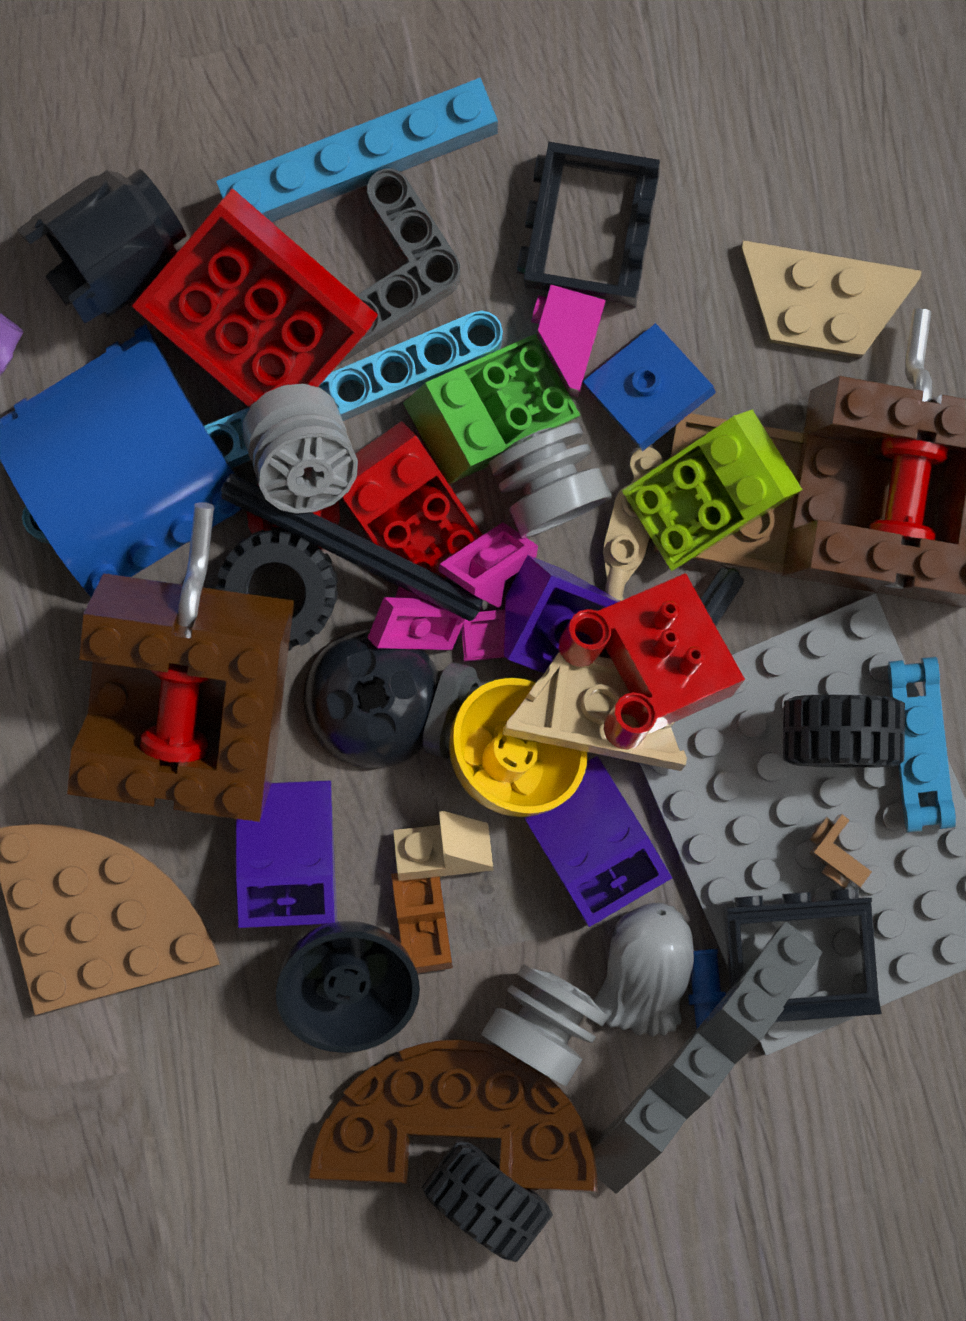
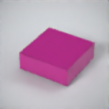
(484, 636)

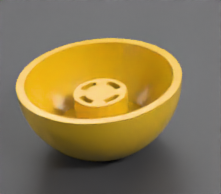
(541, 772)

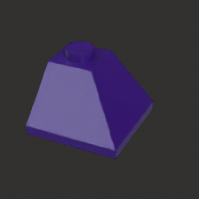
(540, 609)

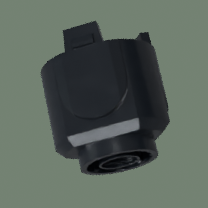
(110, 241)

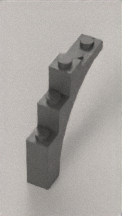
(705, 1058)

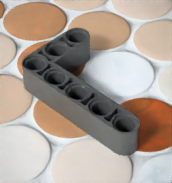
(417, 257)

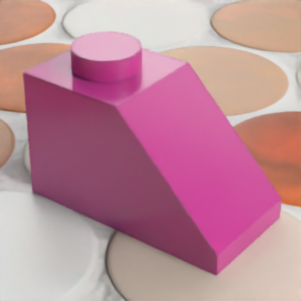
(568, 331)

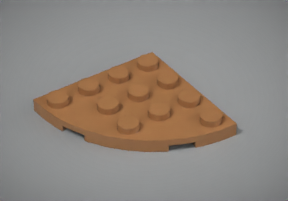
(94, 916)

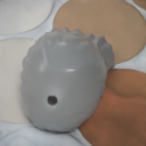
(647, 970)

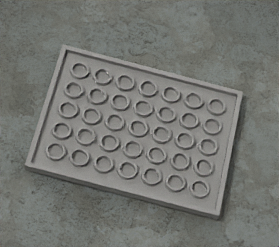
(749, 815)

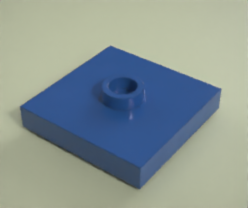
(649, 387)

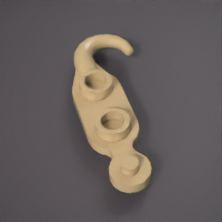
(626, 535)

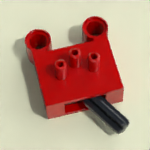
(663, 651)

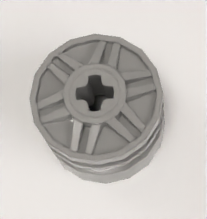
(299, 448)
(549, 479)
(545, 1024)

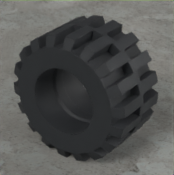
(300, 555)
(844, 731)
(486, 1201)

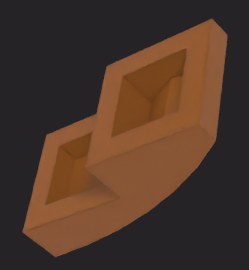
(423, 922)

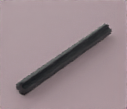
(354, 549)

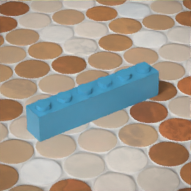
(354, 155)

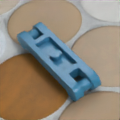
(926, 756)

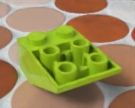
(712, 489)

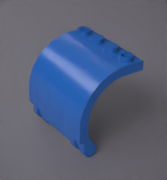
(114, 462)

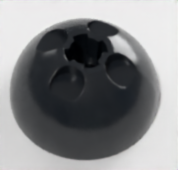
(369, 734)
(347, 987)

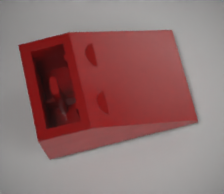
(408, 502)

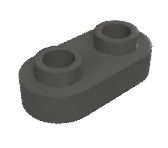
(452, 690)

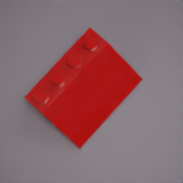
(254, 305)

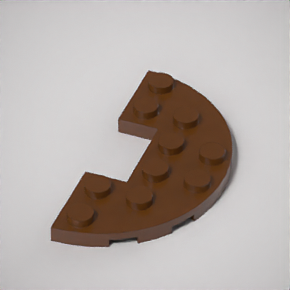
(456, 1093)

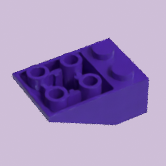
(599, 847)
(288, 859)

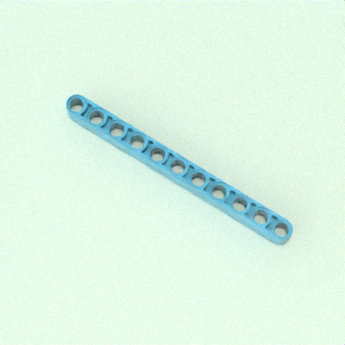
(368, 373)

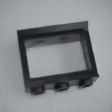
(541, 218)
(800, 907)

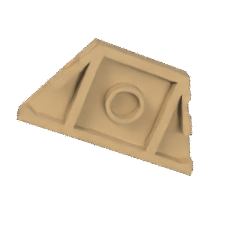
(824, 298)
(570, 711)

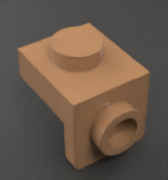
(839, 865)

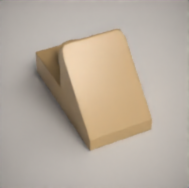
(445, 849)

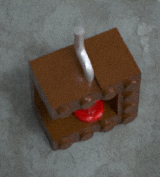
(877, 520)
(182, 691)

